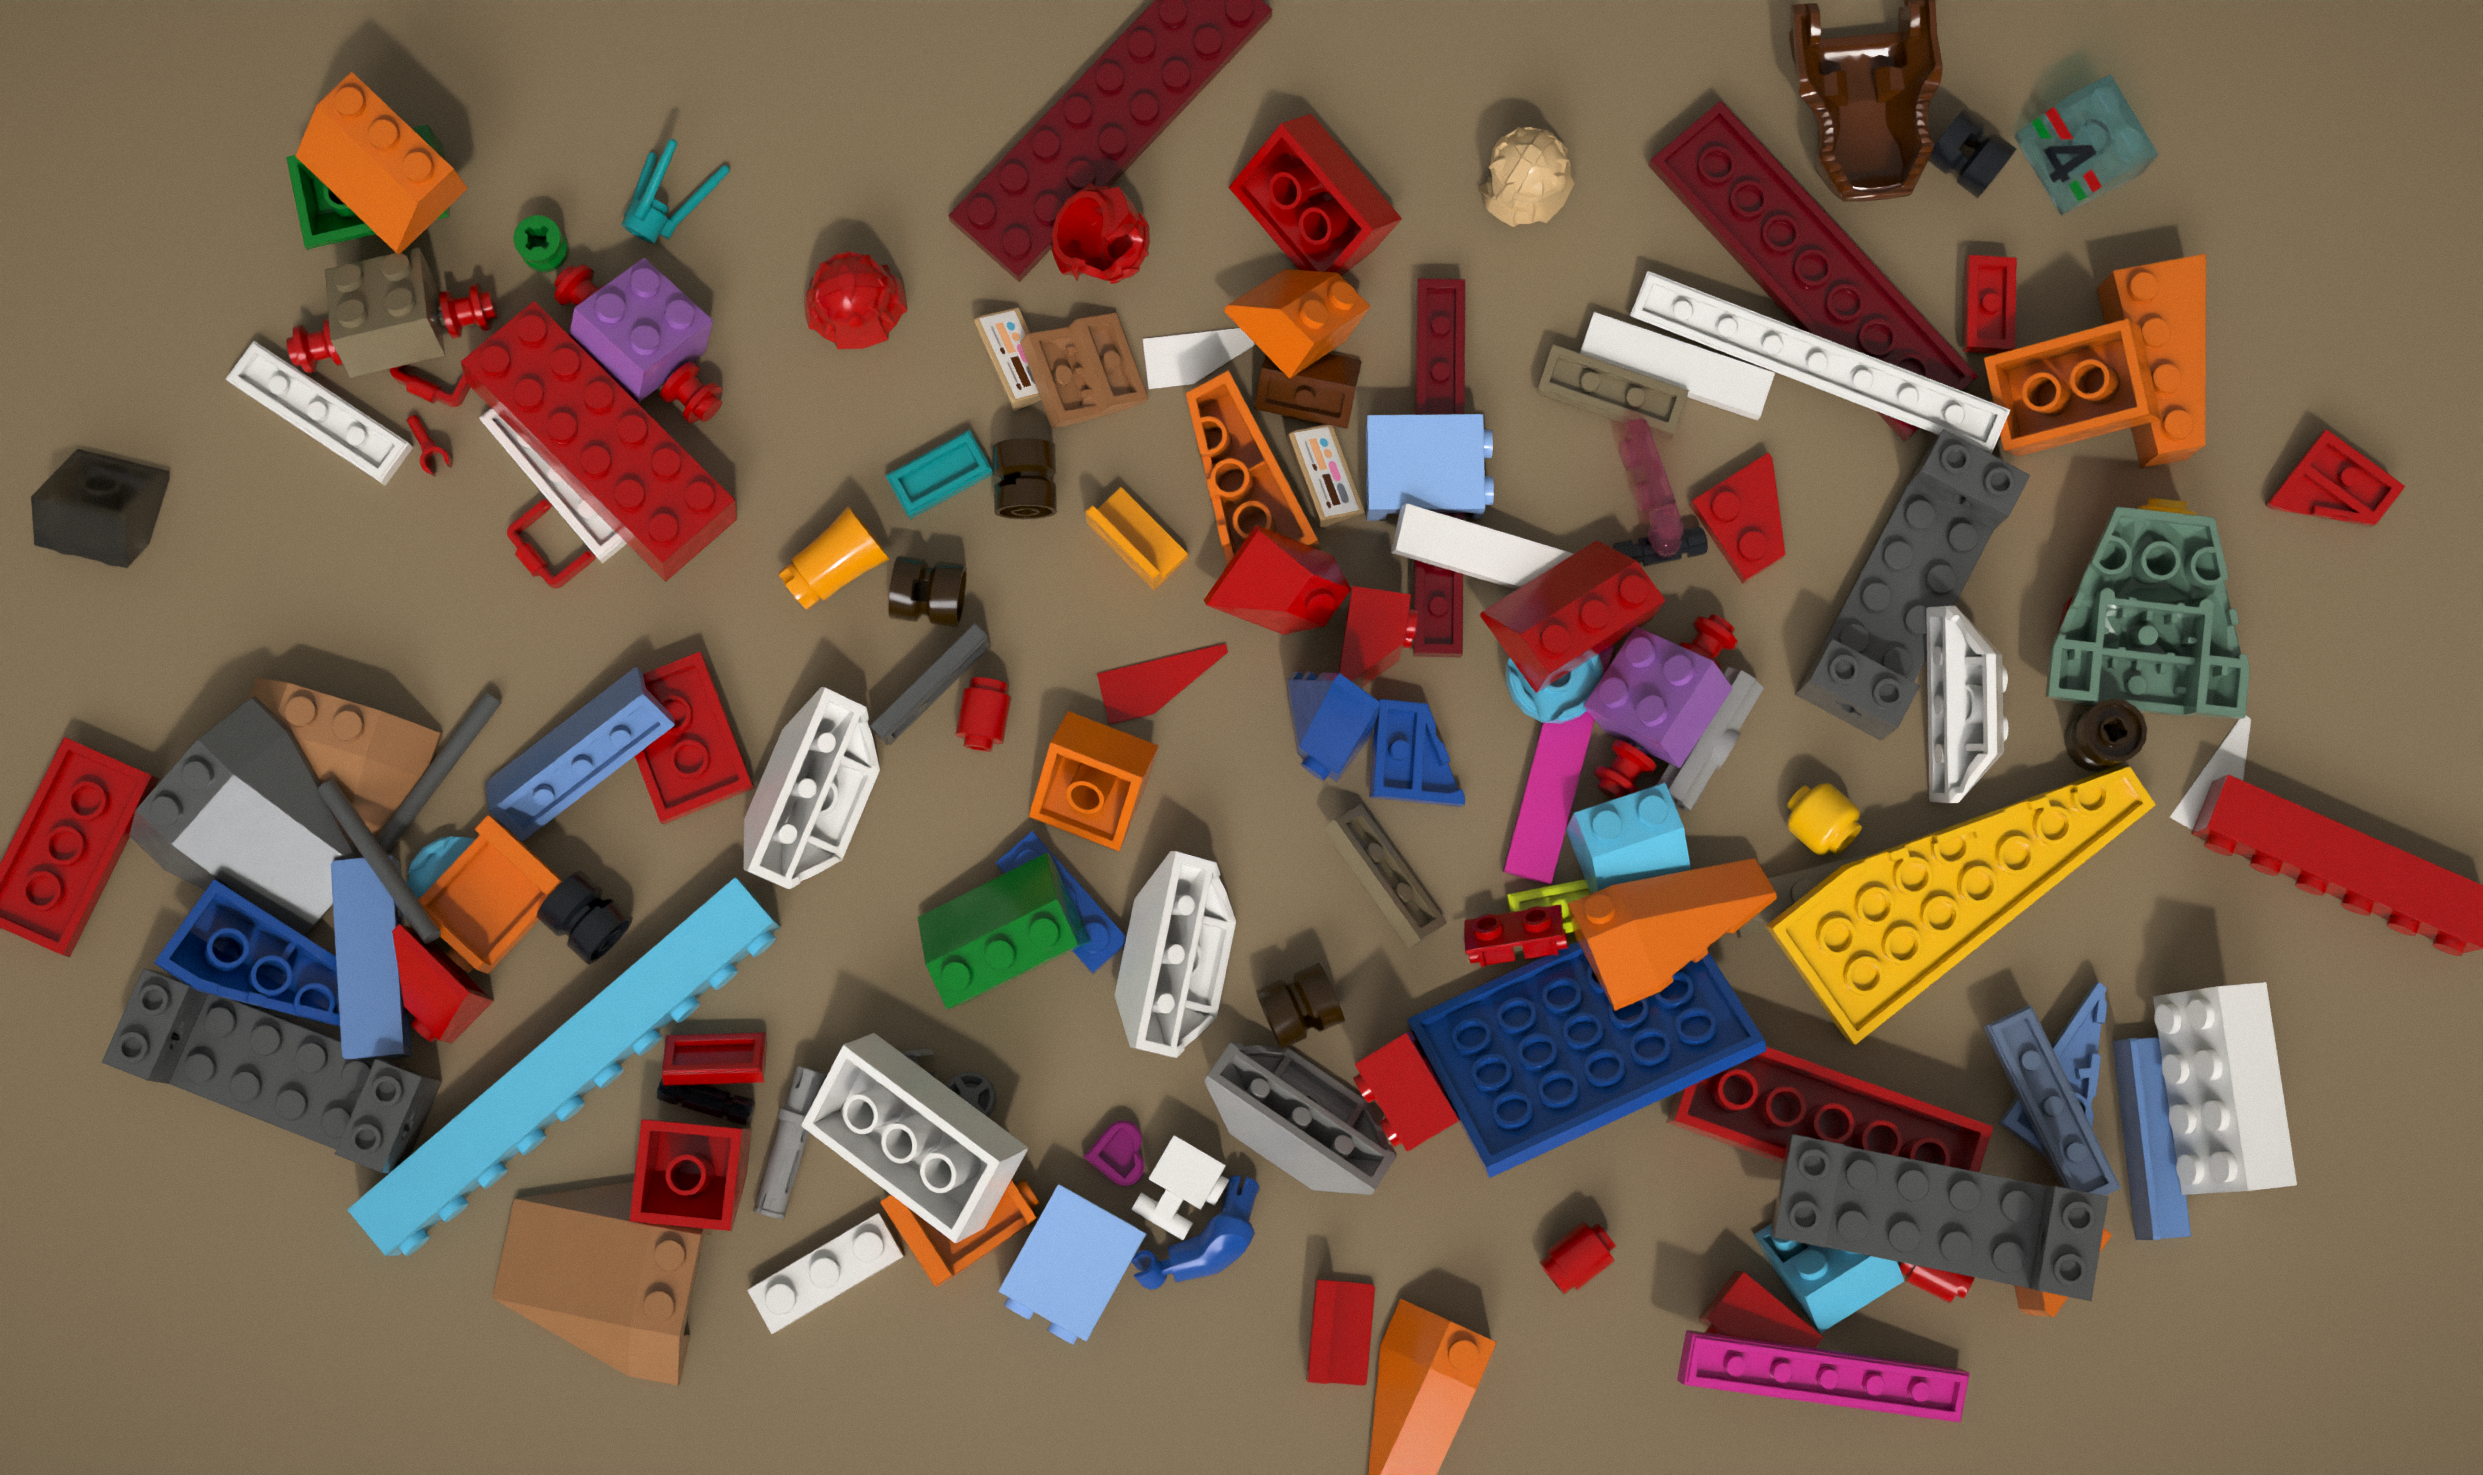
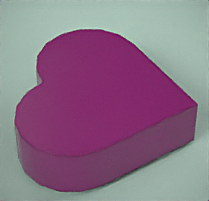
(1118, 1154)

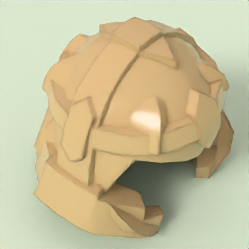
(1528, 177)

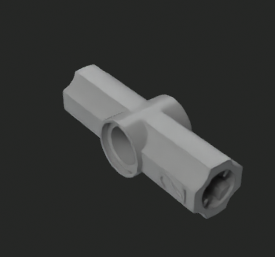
(1715, 743)

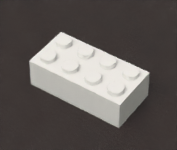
(2224, 1089)
(914, 1137)

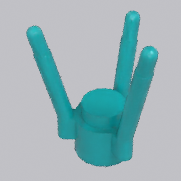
(646, 215)

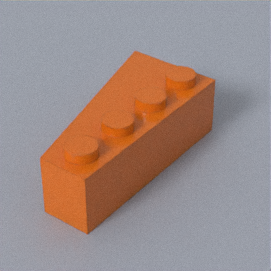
(1241, 469)

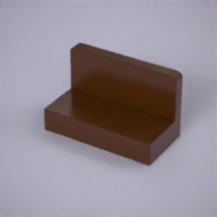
(1316, 394)

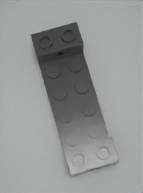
(1917, 563)
(271, 1071)
(1940, 1217)

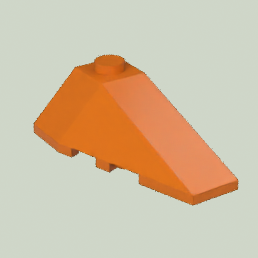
(1656, 925)
(1422, 1390)

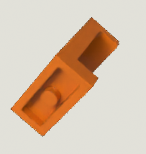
(489, 897)
(943, 1257)

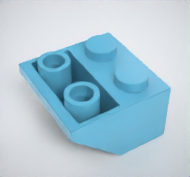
(1827, 1281)

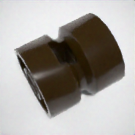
(1025, 481)
(944, 591)
(2105, 735)
(1300, 1005)

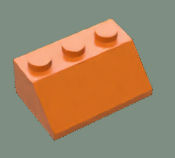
(377, 164)

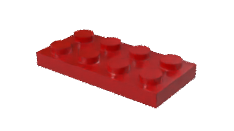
(68, 845)

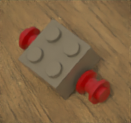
(387, 316)

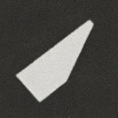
(1191, 356)
(2228, 759)

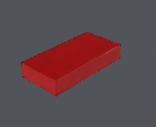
(714, 1058)

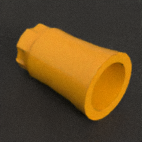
(833, 560)

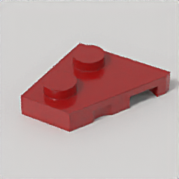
(2336, 485)
(1745, 518)

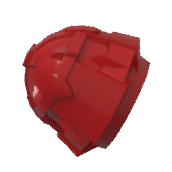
(1100, 235)
(854, 301)

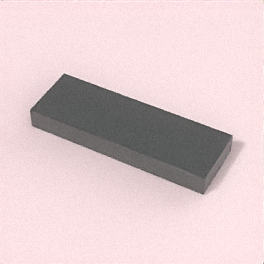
(931, 685)

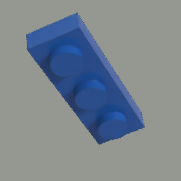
(1104, 934)

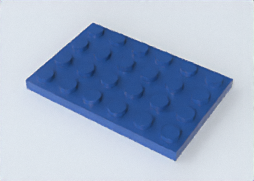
(1551, 1059)

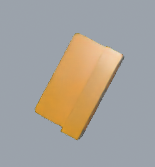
(1136, 538)

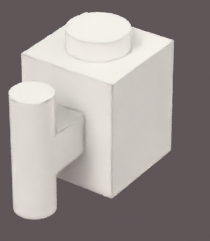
(1186, 1176)

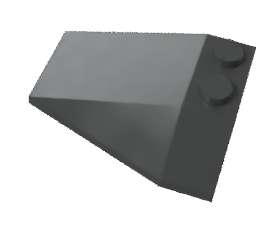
(249, 817)

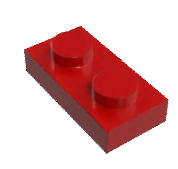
(1989, 304)

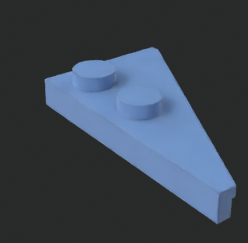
(2079, 1058)

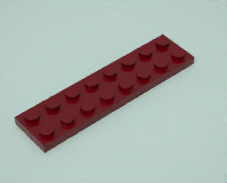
(1104, 123)
(1799, 251)

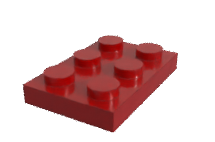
(699, 756)

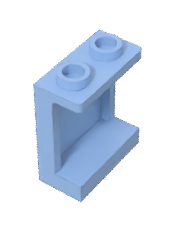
(1427, 464)
(1071, 1265)

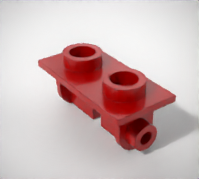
(1493, 937)

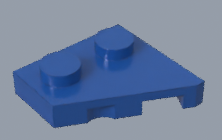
(1410, 758)

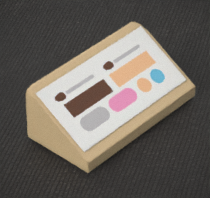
(1001, 339)
(1324, 474)

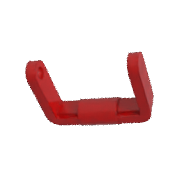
(430, 391)
(533, 560)

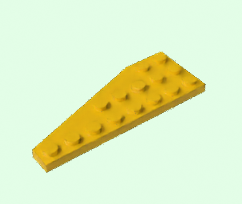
(1916, 910)

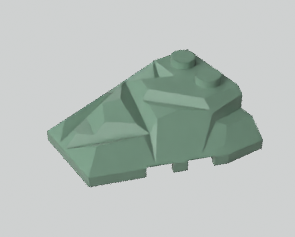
(2153, 621)

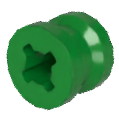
(548, 252)

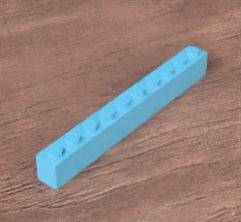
(564, 1069)

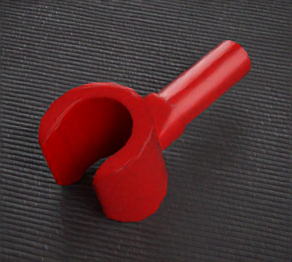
(427, 445)

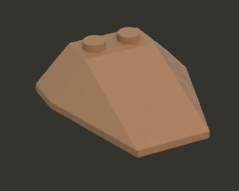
(361, 748)
(601, 1278)

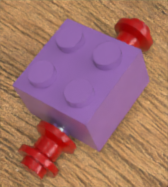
(642, 334)
(1659, 700)

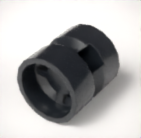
(1984, 164)
(584, 917)

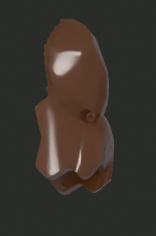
(1870, 100)

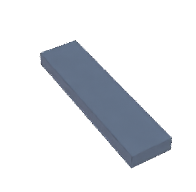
(2050, 1103)

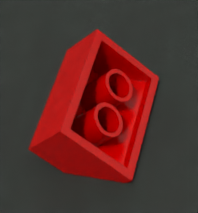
(1314, 199)
(1572, 612)

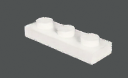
(826, 1273)

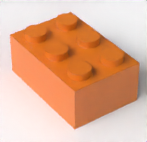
(2073, 387)

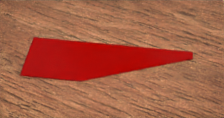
(1150, 685)

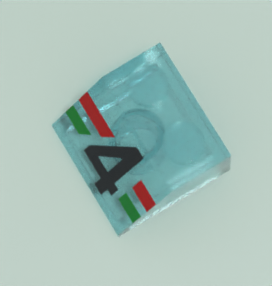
(2086, 145)

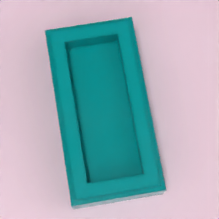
(939, 474)

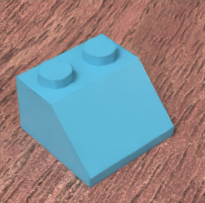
(1629, 839)

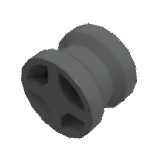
(970, 1086)

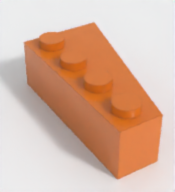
(2171, 310)

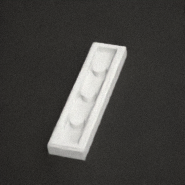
(1704, 373)
(319, 413)
(579, 515)
(1471, 548)

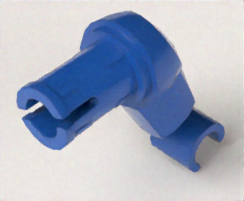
(1213, 1250)

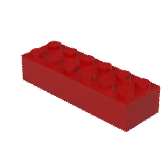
(599, 440)
(1785, 1095)

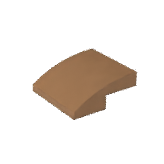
(1084, 370)

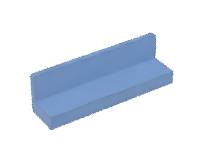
(577, 755)
(367, 968)
(2149, 1143)

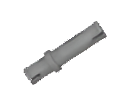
(789, 1144)

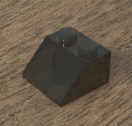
(99, 508)

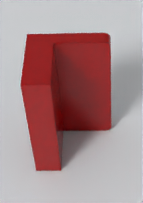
(1340, 1332)

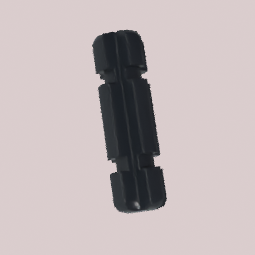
(1692, 542)
(708, 1101)

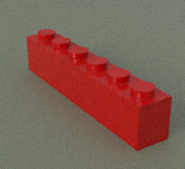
(2342, 863)

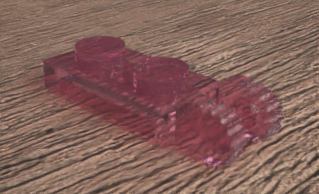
(1653, 488)

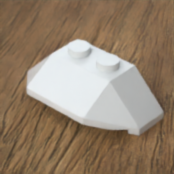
(1963, 704)
(811, 791)
(1175, 955)

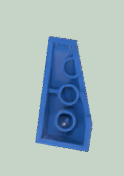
(1329, 721)
(252, 958)

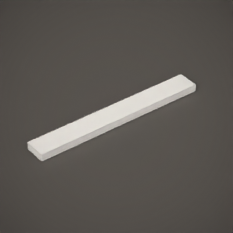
(1818, 362)

